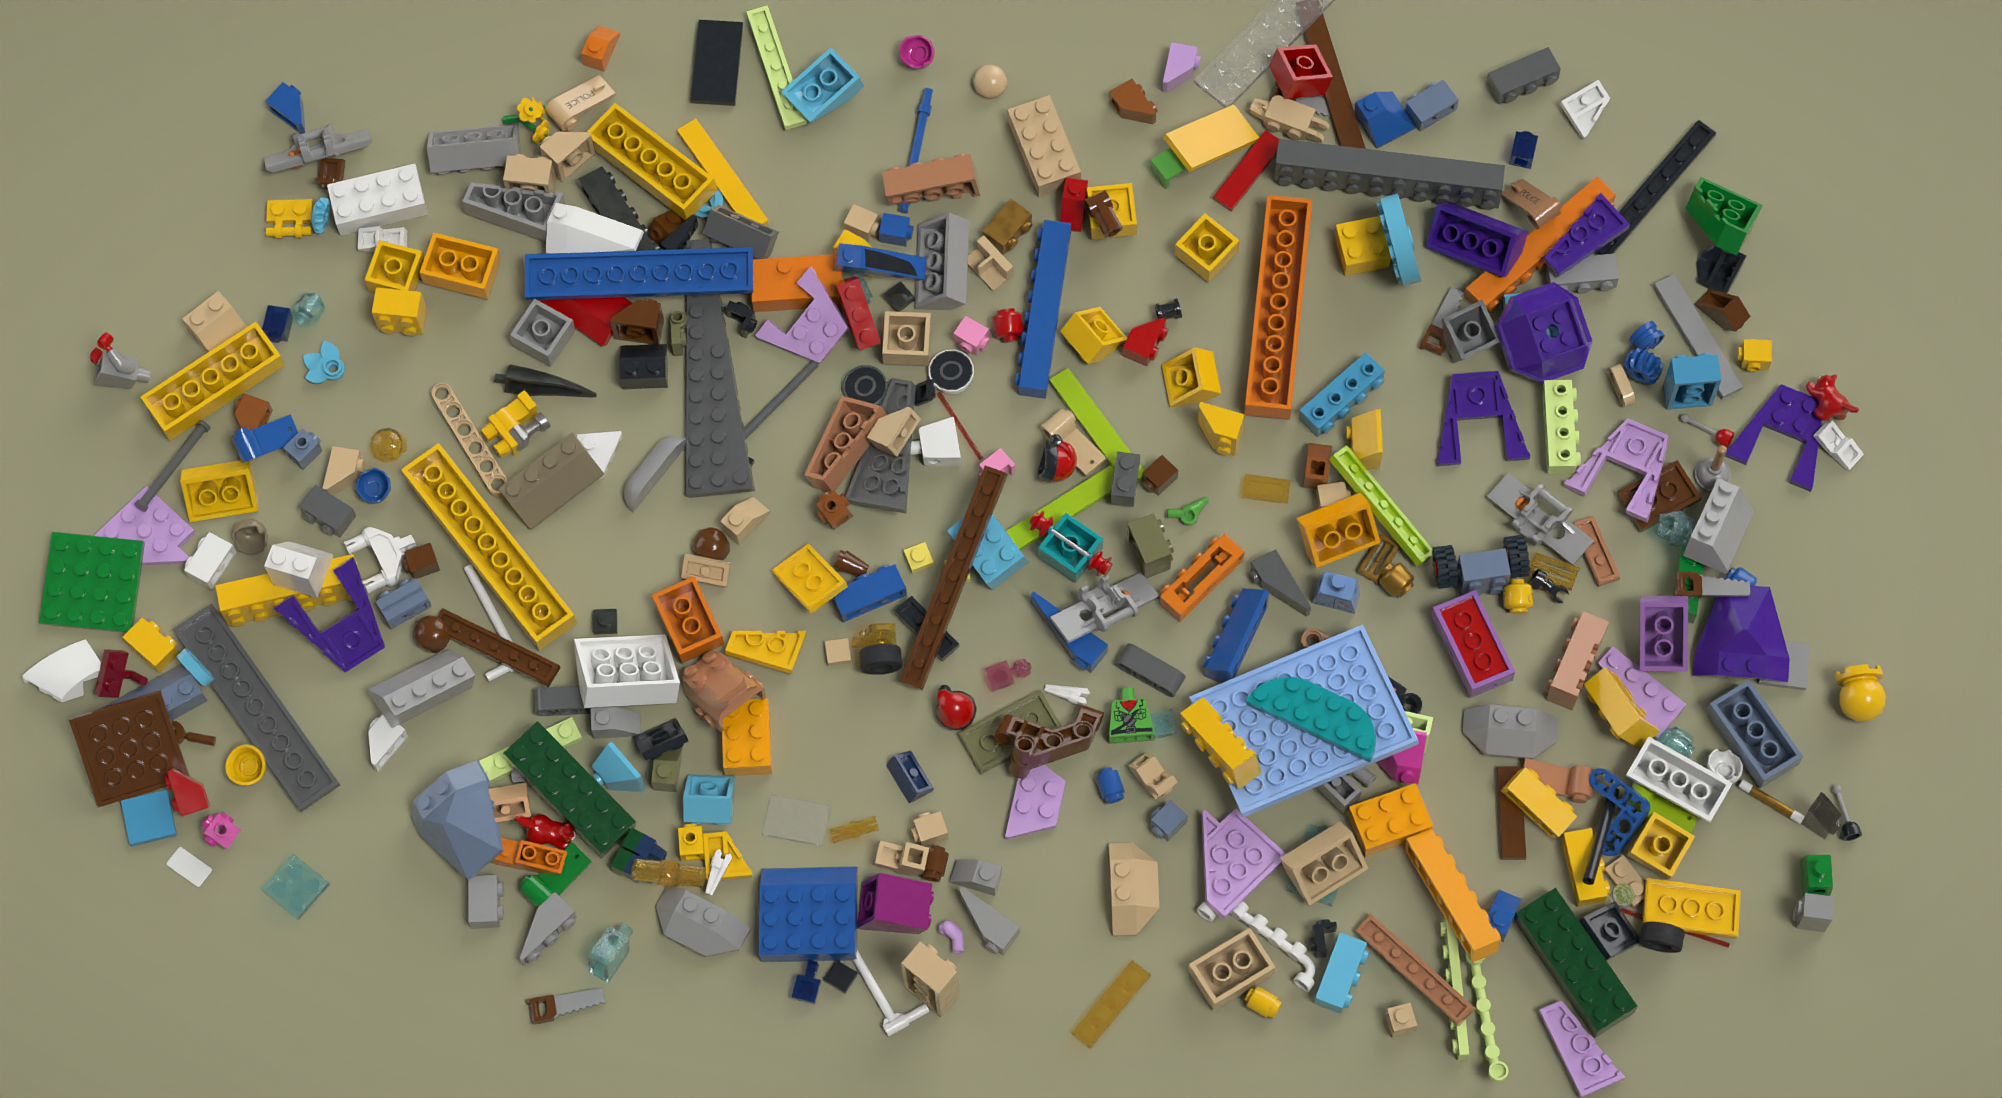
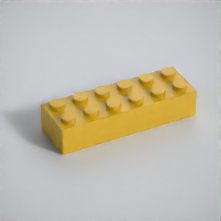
(652, 162)
(212, 381)
(256, 596)

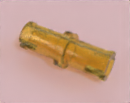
(854, 829)

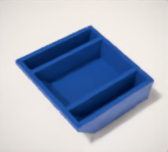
(808, 914)

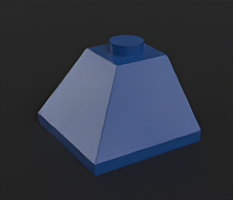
(1383, 117)

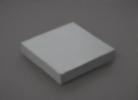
(1798, 667)

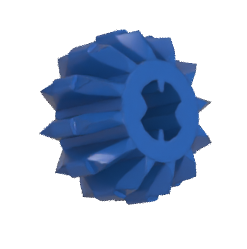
(1643, 366)

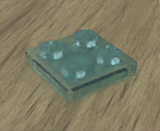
(295, 886)

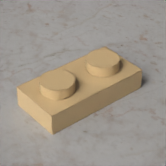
(706, 570)
(1622, 872)

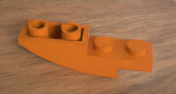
(530, 857)

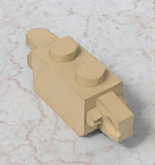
(1289, 118)

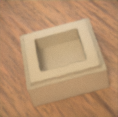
(838, 651)

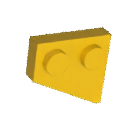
(737, 866)

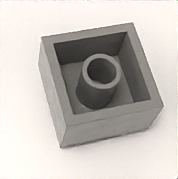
(542, 332)

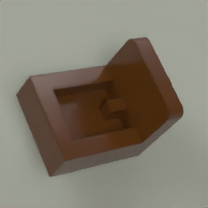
(330, 171)
(664, 225)

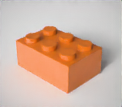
(688, 619)

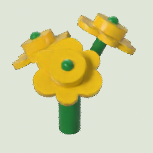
(530, 111)

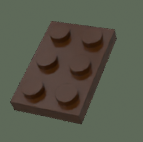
(1673, 493)

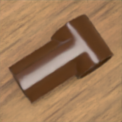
(1101, 209)

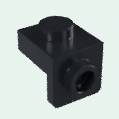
(742, 313)
(1317, 942)

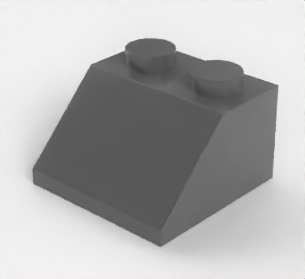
(1469, 331)

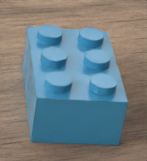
(1692, 381)

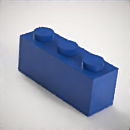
(870, 592)

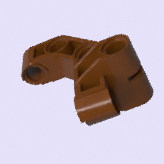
(1033, 742)

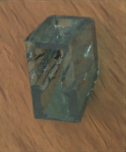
(609, 952)

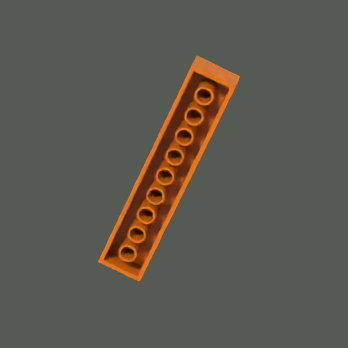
(1278, 307)

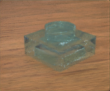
(1163, 724)

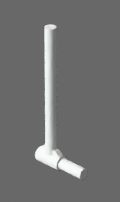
(493, 615)
(894, 1021)

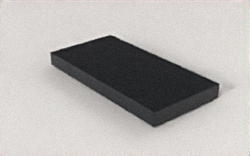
(717, 62)

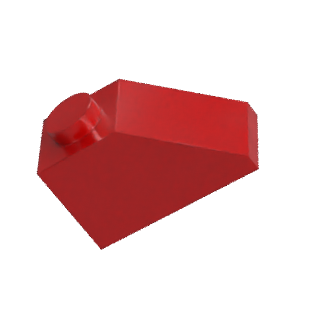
(1073, 203)

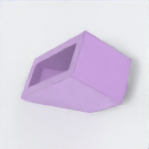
(1180, 65)

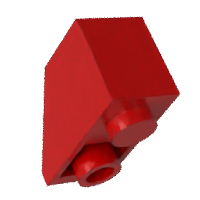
(1143, 341)
(188, 792)

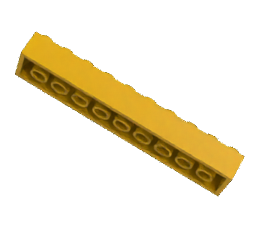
(489, 546)

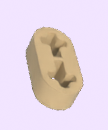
(1621, 385)

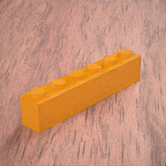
(1452, 895)

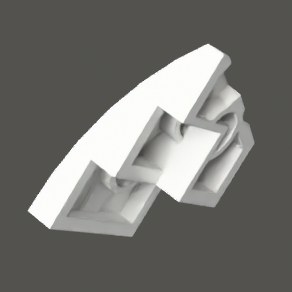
(65, 671)

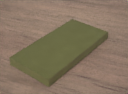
(980, 737)

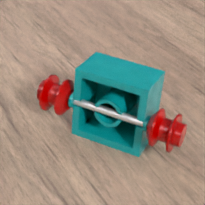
(1070, 546)

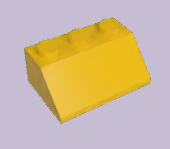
(219, 490)

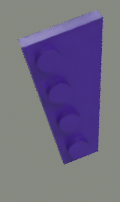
(1590, 233)

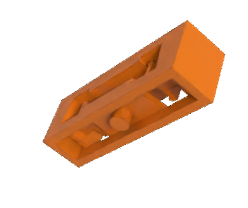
(1175, 603)

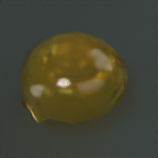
(388, 445)

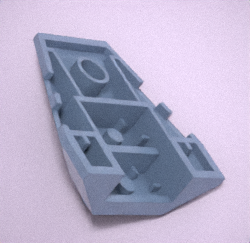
(459, 818)

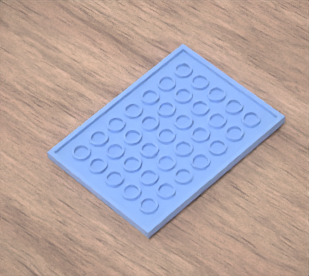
(1290, 757)

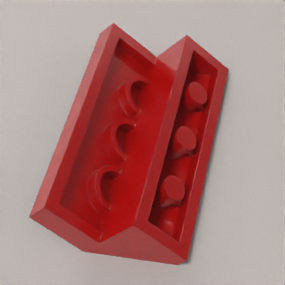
(591, 314)

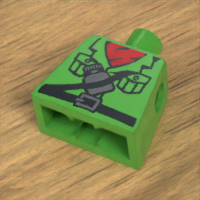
(1130, 719)

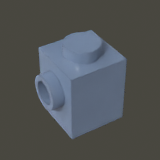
(303, 448)
(1168, 820)

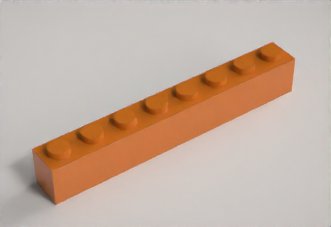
(1538, 243)

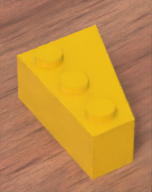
(1619, 708)

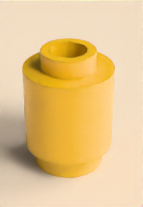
(1263, 1002)

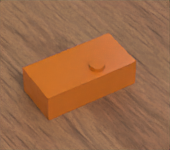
(777, 280)

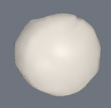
(1725, 765)

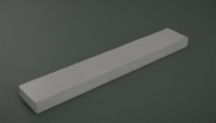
(1695, 330)

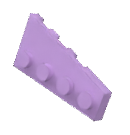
(1656, 700)
(1582, 1057)

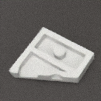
(1585, 107)
(601, 446)

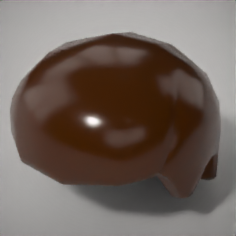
(711, 544)
(431, 634)

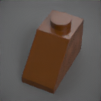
(1723, 309)

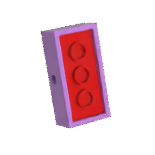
(1473, 644)

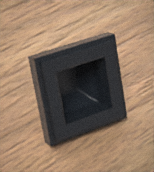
(925, 392)

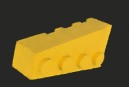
(1220, 742)

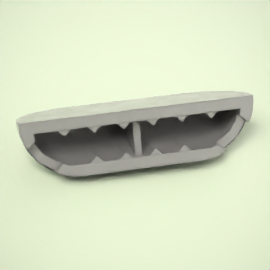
(652, 470)

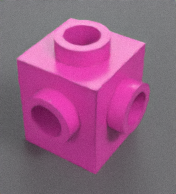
(227, 830)

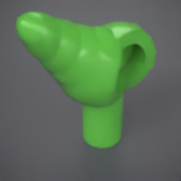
(1189, 512)

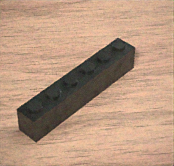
(611, 203)

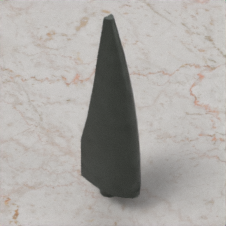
(539, 383)

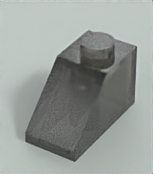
(1822, 817)

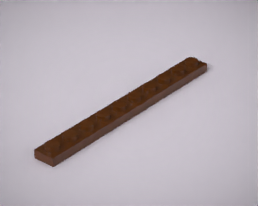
(953, 577)

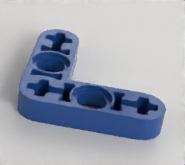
(1627, 812)

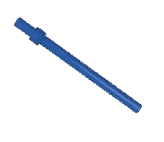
(923, 111)

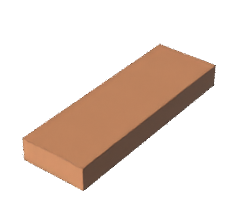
(1597, 554)

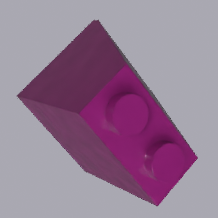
(895, 904)

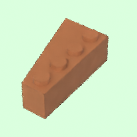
(931, 180)
(842, 442)
(1577, 660)

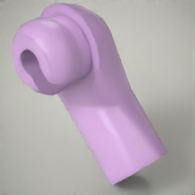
(955, 933)

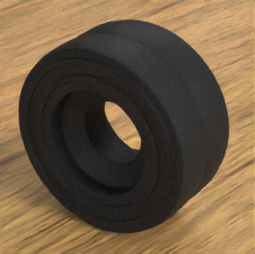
(880, 659)
(1662, 937)

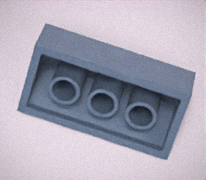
(178, 690)

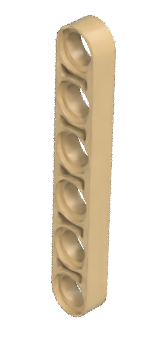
(470, 439)

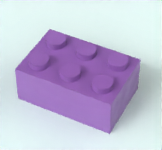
(1663, 633)

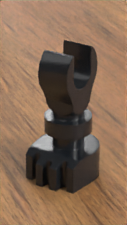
(1539, 579)

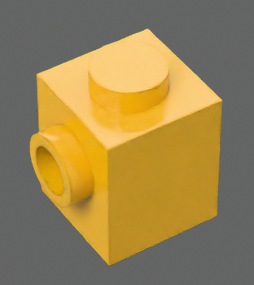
(1755, 354)
(691, 843)

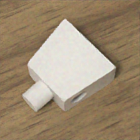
(938, 444)

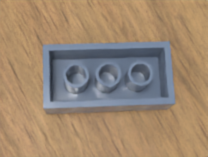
(1754, 734)

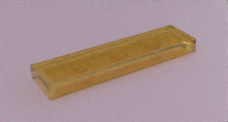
(1111, 1004)

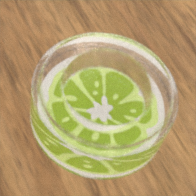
(1622, 895)

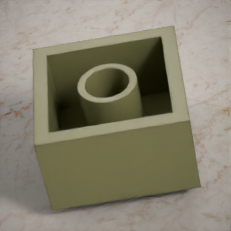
(1149, 545)

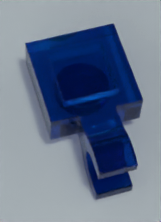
(806, 986)

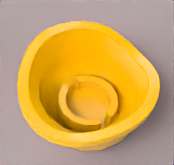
(245, 765)

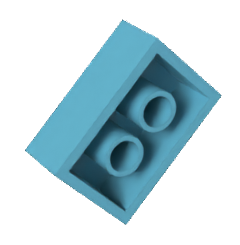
(997, 555)

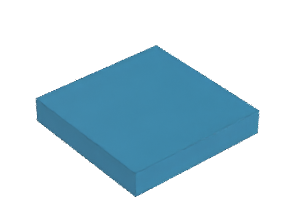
(149, 818)

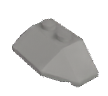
(1510, 730)
(699, 923)

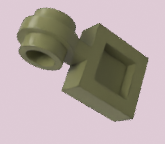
(677, 337)

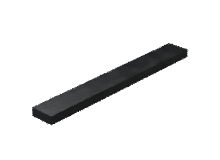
(1661, 181)

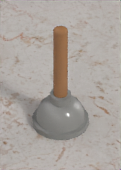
(1712, 468)

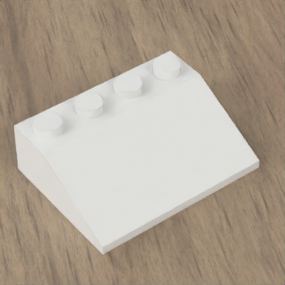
(626, 671)

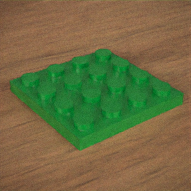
(91, 582)

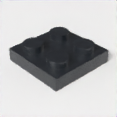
(661, 739)
(1610, 930)

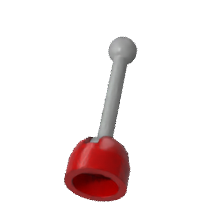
(1722, 437)

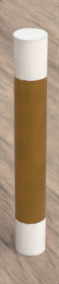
(1771, 801)

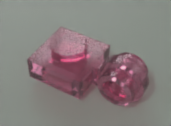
(1001, 675)

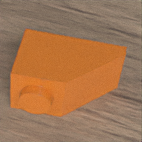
(599, 48)

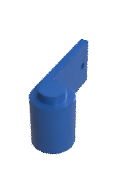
(264, 439)

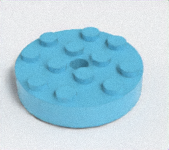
(1399, 240)

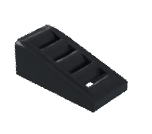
(680, 236)

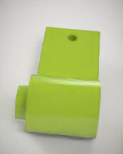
(1664, 808)

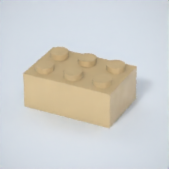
(1231, 969)

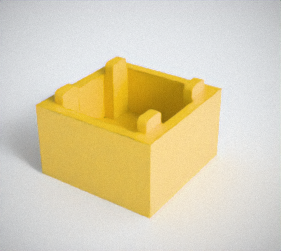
(1123, 206)

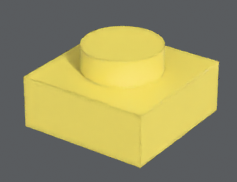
(918, 557)

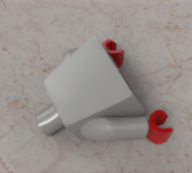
(116, 369)

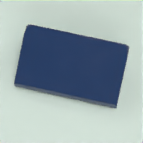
(909, 776)

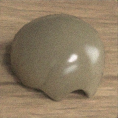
(250, 536)

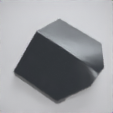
(1719, 269)

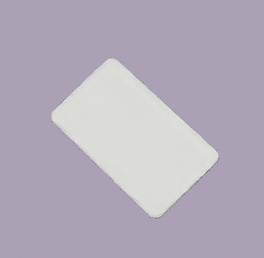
(189, 866)

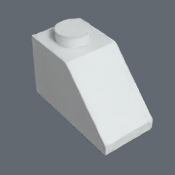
(384, 741)

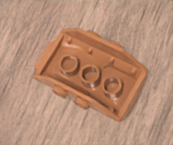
(718, 687)

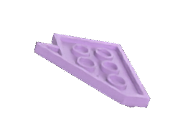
(158, 527)
(1235, 860)

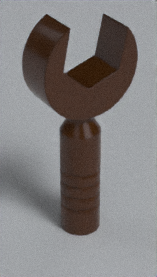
(192, 737)

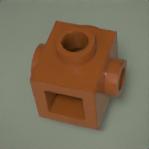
(839, 514)

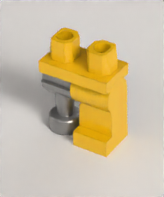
(508, 425)

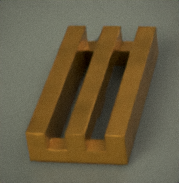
(1369, 574)

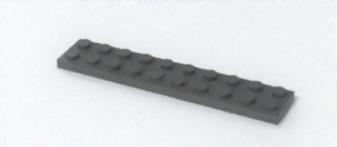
(257, 708)

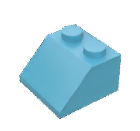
(708, 799)

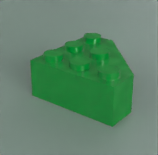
(1723, 214)

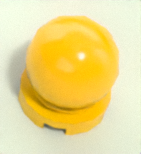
(1861, 694)

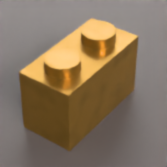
(1008, 226)

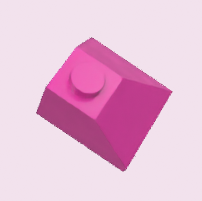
(1408, 763)

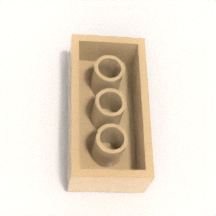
(1043, 145)
(931, 978)

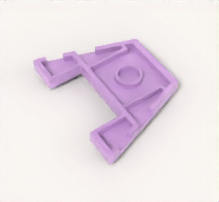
(816, 329)

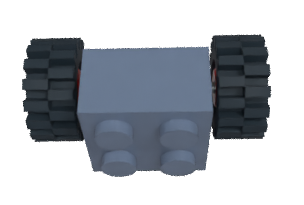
(1481, 570)

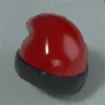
(1057, 460)
(955, 708)

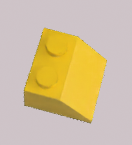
(1093, 334)
(1191, 378)
(1221, 427)
(1366, 438)

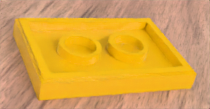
(809, 578)

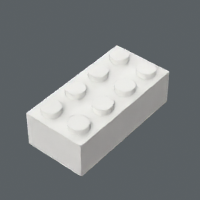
(377, 199)

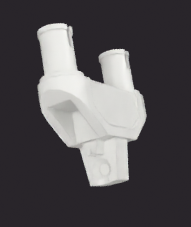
(388, 552)

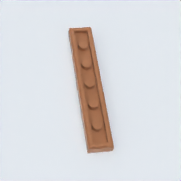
(1415, 969)

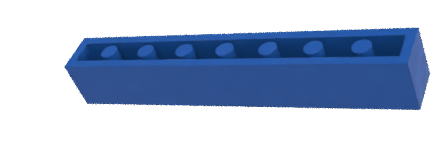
(1045, 308)

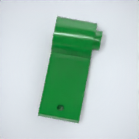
(540, 888)

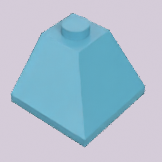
(616, 771)

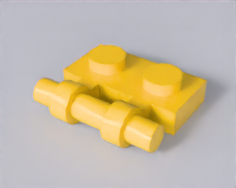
(289, 212)

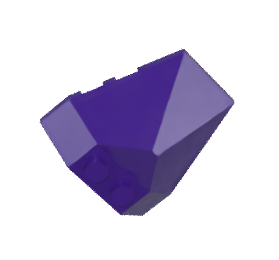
(1743, 639)

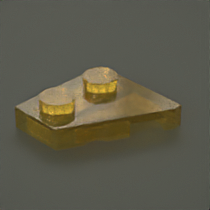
(876, 634)

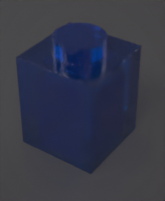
(1523, 149)
(277, 323)

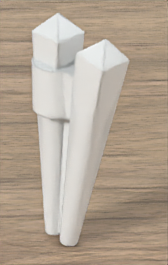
(1072, 694)
(718, 868)

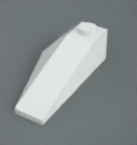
(581, 231)

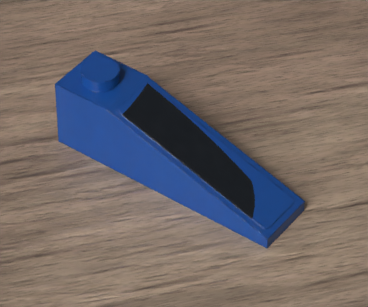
(879, 262)
(1084, 651)

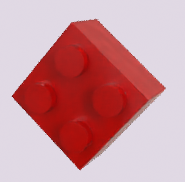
(1300, 71)

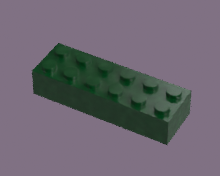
(569, 789)
(1575, 962)

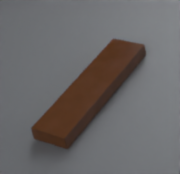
(1511, 819)

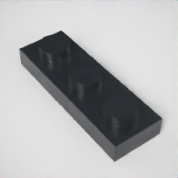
(913, 614)

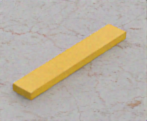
(716, 166)

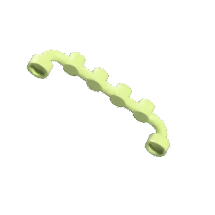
(1498, 1070)

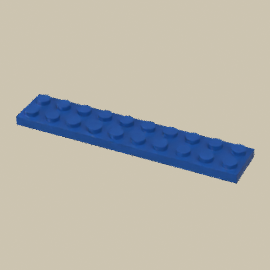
(639, 273)

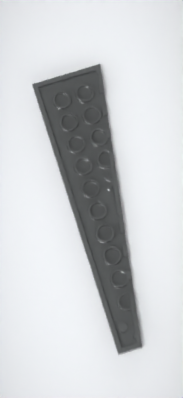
(714, 427)

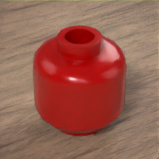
(1007, 325)

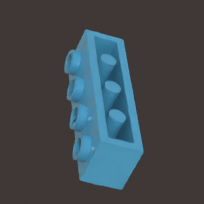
(1342, 394)

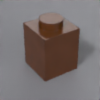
(1159, 475)
(421, 561)

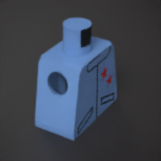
(1337, 592)

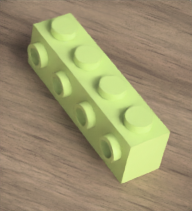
(1560, 427)

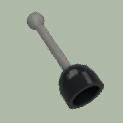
(1850, 830)

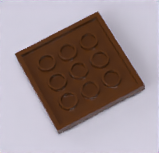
(128, 747)

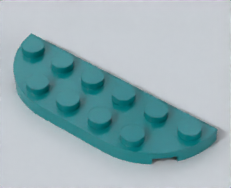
(1317, 713)

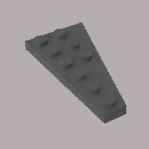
(880, 477)

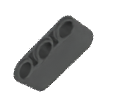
(1150, 670)
(559, 701)

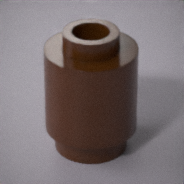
(935, 864)

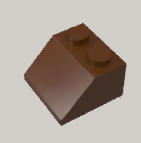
(639, 322)

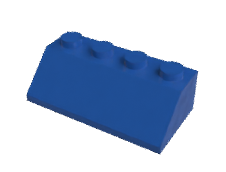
(1237, 634)

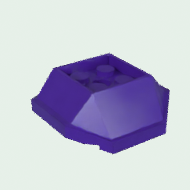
(1525, 339)

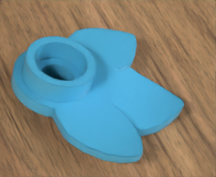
(322, 362)

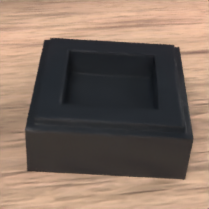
(841, 977)

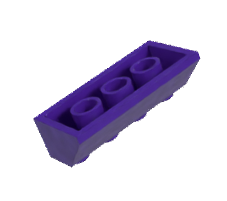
(1476, 238)

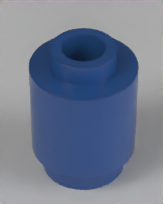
(1110, 785)

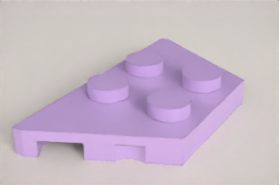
(1036, 802)

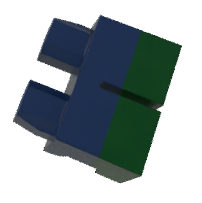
(636, 846)

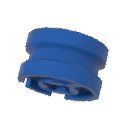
(1647, 336)

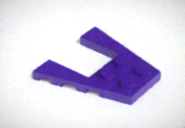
(1479, 397)
(1793, 416)
(348, 639)

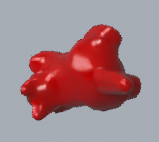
(1830, 399)
(546, 831)

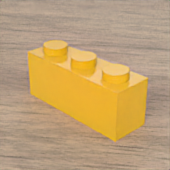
(1539, 802)
(1577, 850)

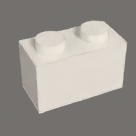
(209, 560)

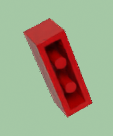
(857, 313)

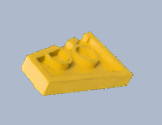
(767, 649)

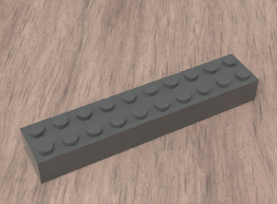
(1389, 173)

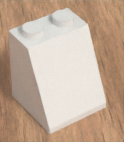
(298, 567)

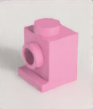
(998, 461)

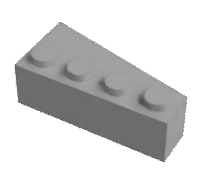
(512, 208)

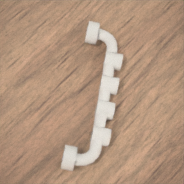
(1276, 938)

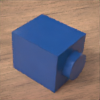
(895, 229)

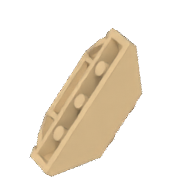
(1132, 888)

